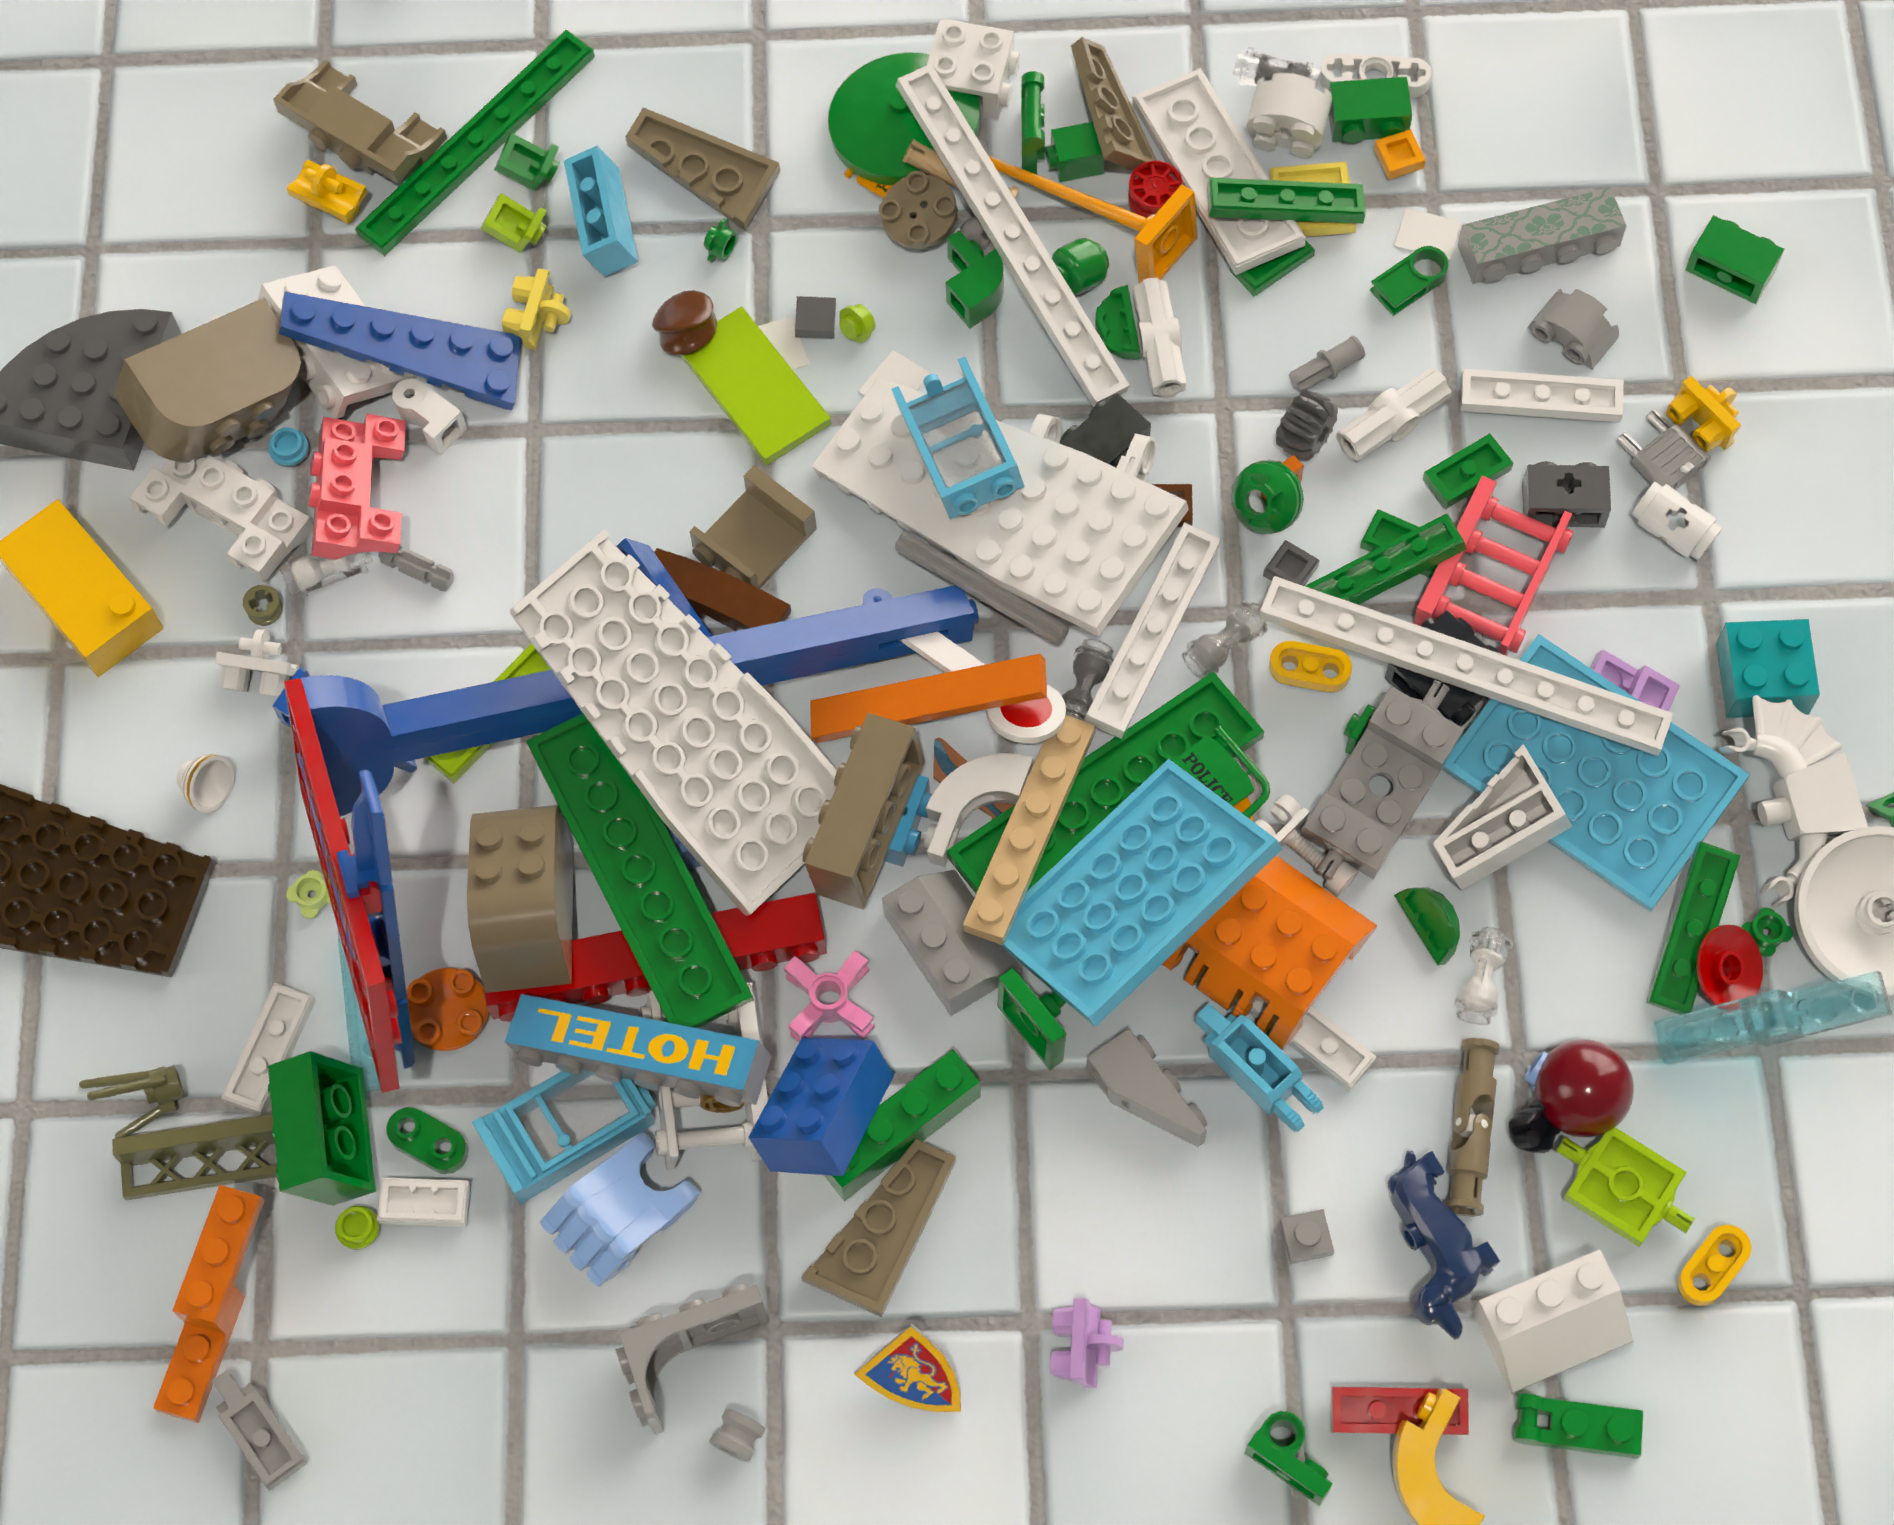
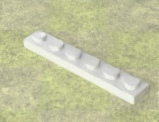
(1152, 631)

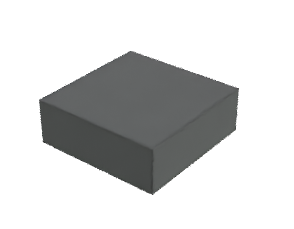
(815, 317)
(1291, 564)

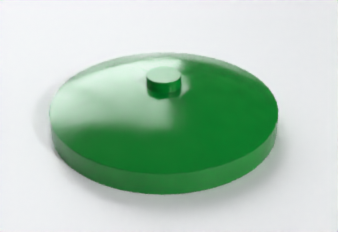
(874, 124)

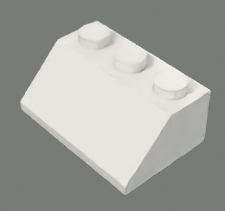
(1554, 1321)

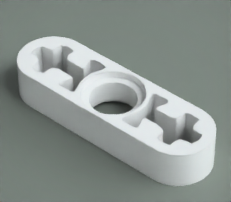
(1402, 65)

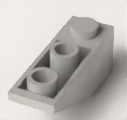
(1136, 1084)

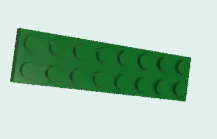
(1118, 770)
(640, 876)

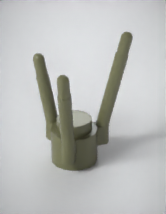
(159, 1084)

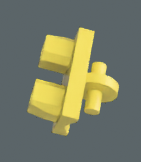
(540, 309)

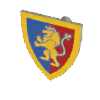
(913, 1373)

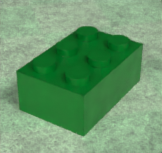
(320, 1129)

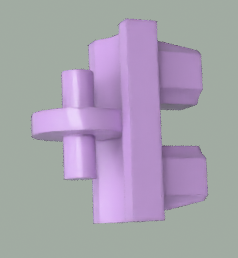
(1089, 1343)

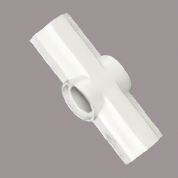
(1159, 337)
(1394, 414)

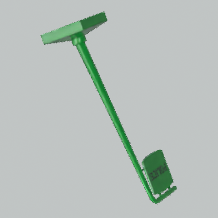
(1035, 1015)

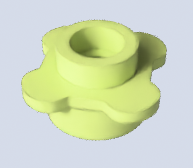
(299, 894)

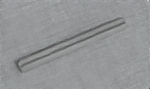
(982, 588)

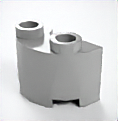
(1577, 324)

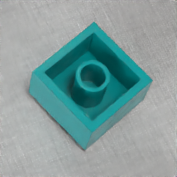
(1767, 661)

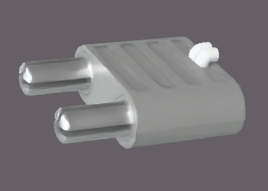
(1670, 457)

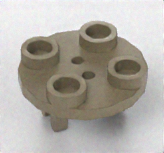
(906, 199)

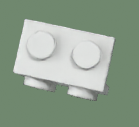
(976, 62)

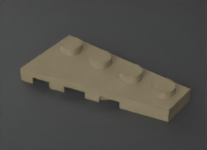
(1111, 111)
(711, 168)
(875, 1246)

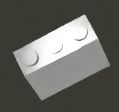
(929, 923)

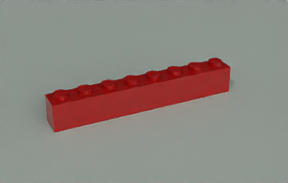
(608, 968)

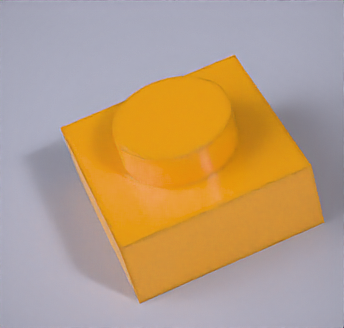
(1399, 154)

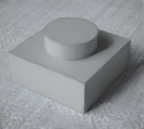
(1306, 1236)

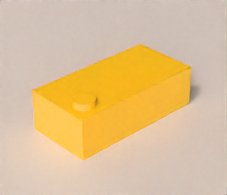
(78, 588)

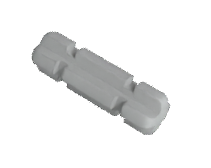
(419, 568)

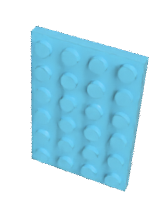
(1627, 808)
(1135, 890)

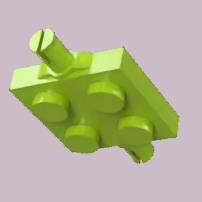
(1625, 1185)

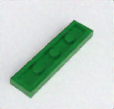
(1286, 200)
(1393, 562)
(1695, 916)

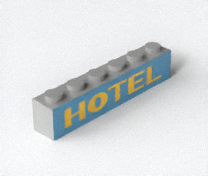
(638, 1050)

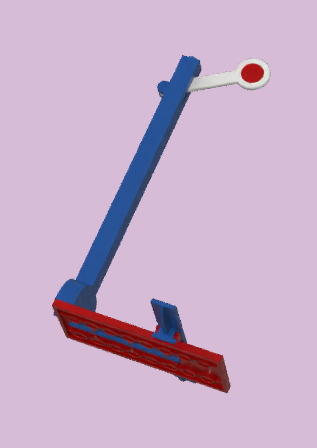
(353, 742)

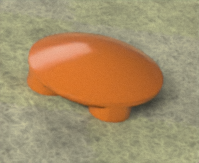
(446, 1009)

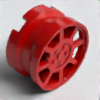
(1152, 187)

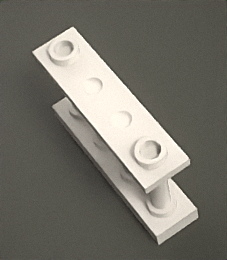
(666, 1139)

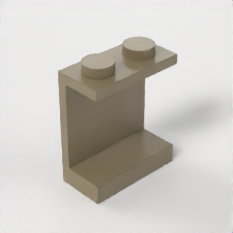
(756, 531)

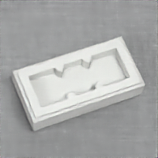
(423, 1202)

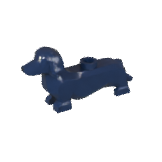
(1442, 1241)

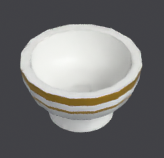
(206, 782)

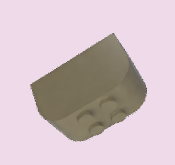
(210, 384)
(521, 898)

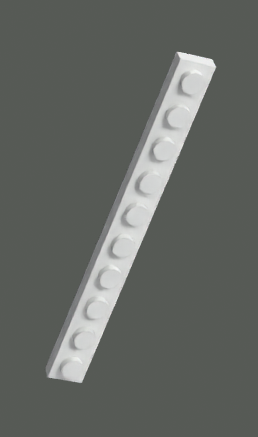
(1012, 235)
(1466, 666)

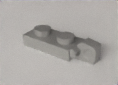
(257, 1431)

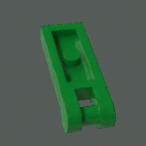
(1579, 1426)

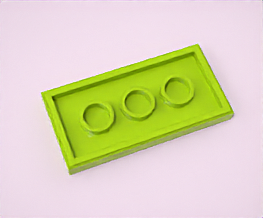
(756, 387)

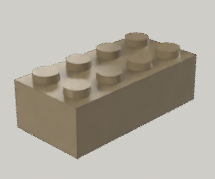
(863, 810)

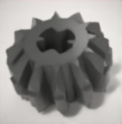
(1306, 425)

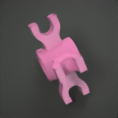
(815, 985)

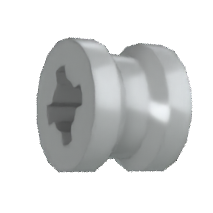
(737, 1435)

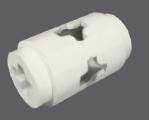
(1689, 541)

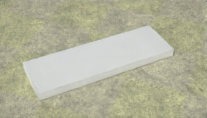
(1204, 143)

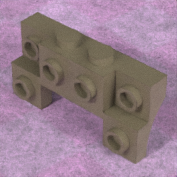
(352, 128)

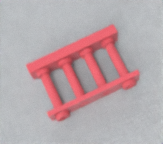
(1453, 572)

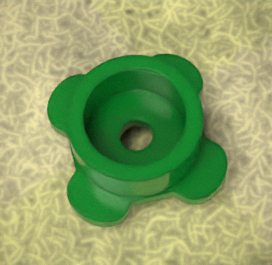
(720, 241)
(1770, 920)

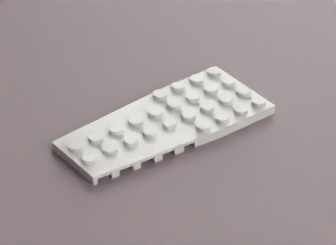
(1061, 542)
(681, 720)

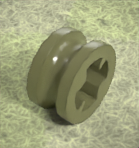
(251, 602)

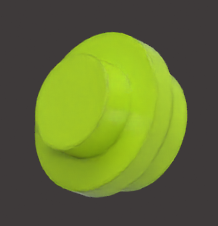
(856, 322)
(357, 1227)

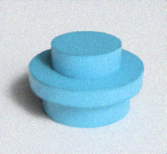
(288, 447)

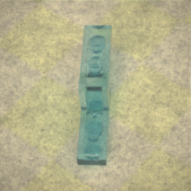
(1772, 1018)

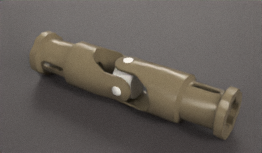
(1472, 1132)

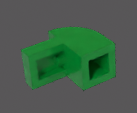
(979, 285)

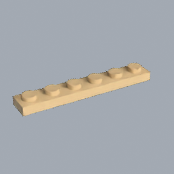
(1028, 831)

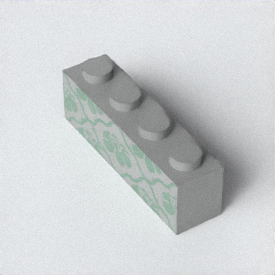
(1541, 236)

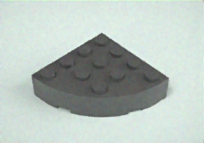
(64, 384)

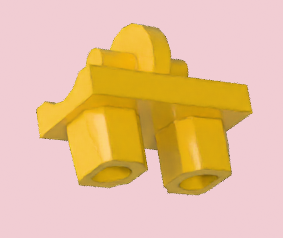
(328, 191)
(1709, 410)

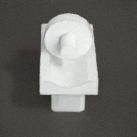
(237, 667)

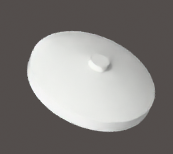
(1849, 905)

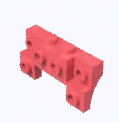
(343, 483)

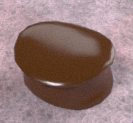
(685, 322)

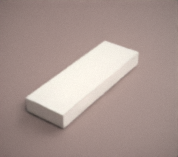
(269, 1043)

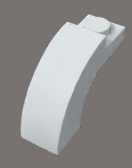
(967, 788)

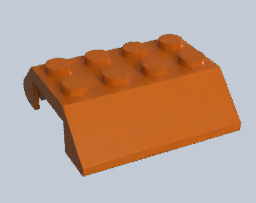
(1276, 943)

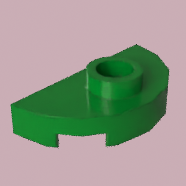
(1117, 324)
(1433, 920)

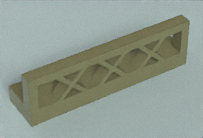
(195, 1142)

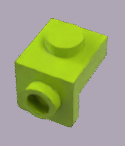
(514, 223)

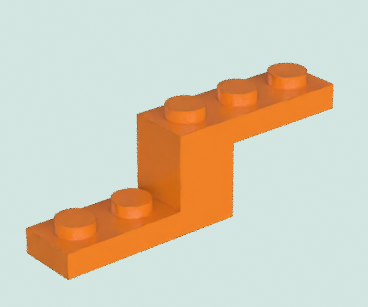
(208, 1303)

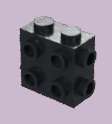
(1458, 703)

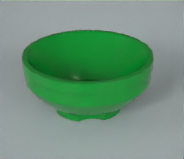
(1282, 494)

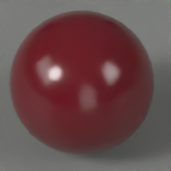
(1584, 1088)

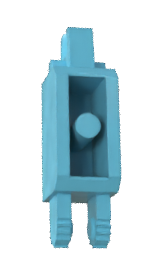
(1256, 1065)

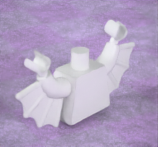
(1812, 797)

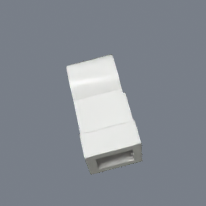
(424, 407)

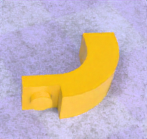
(1415, 1467)

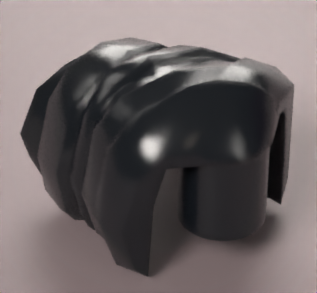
(1531, 1130)

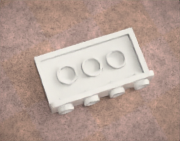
(329, 374)

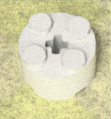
(1288, 114)

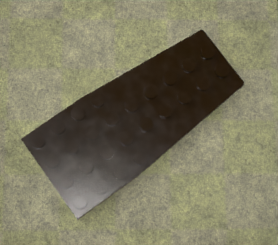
(93, 889)

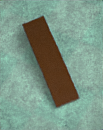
(722, 595)

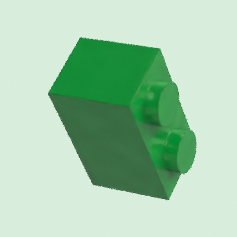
(1369, 109)
(1734, 259)

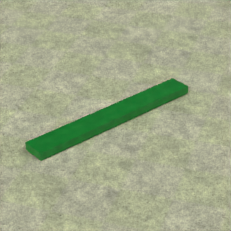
(474, 143)

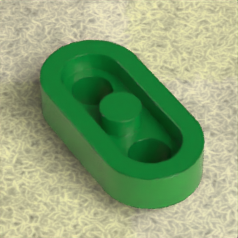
(425, 1139)

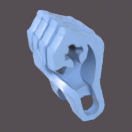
(615, 1212)

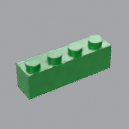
(906, 1116)

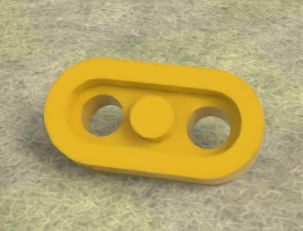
(1310, 663)
(1713, 1266)

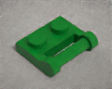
(1032, 120)

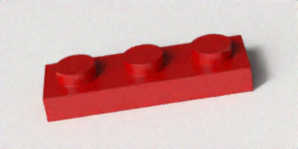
(1385, 1407)

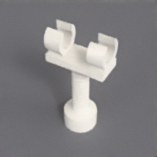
(1289, 813)

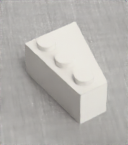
(1502, 823)

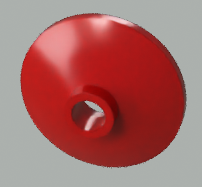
(1729, 965)

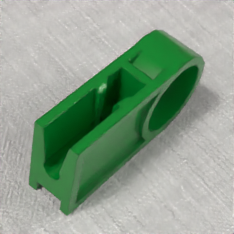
(1404, 284)

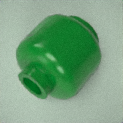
(1082, 264)

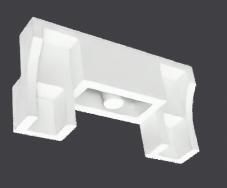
(232, 501)

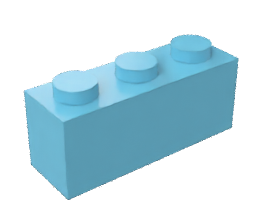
(600, 211)

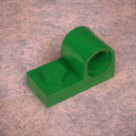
(1304, 1477)

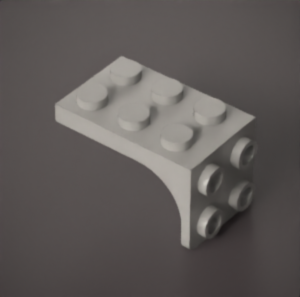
(661, 1339)

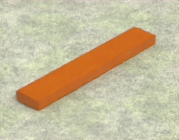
(931, 697)

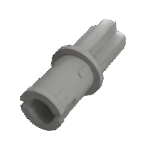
(1327, 364)

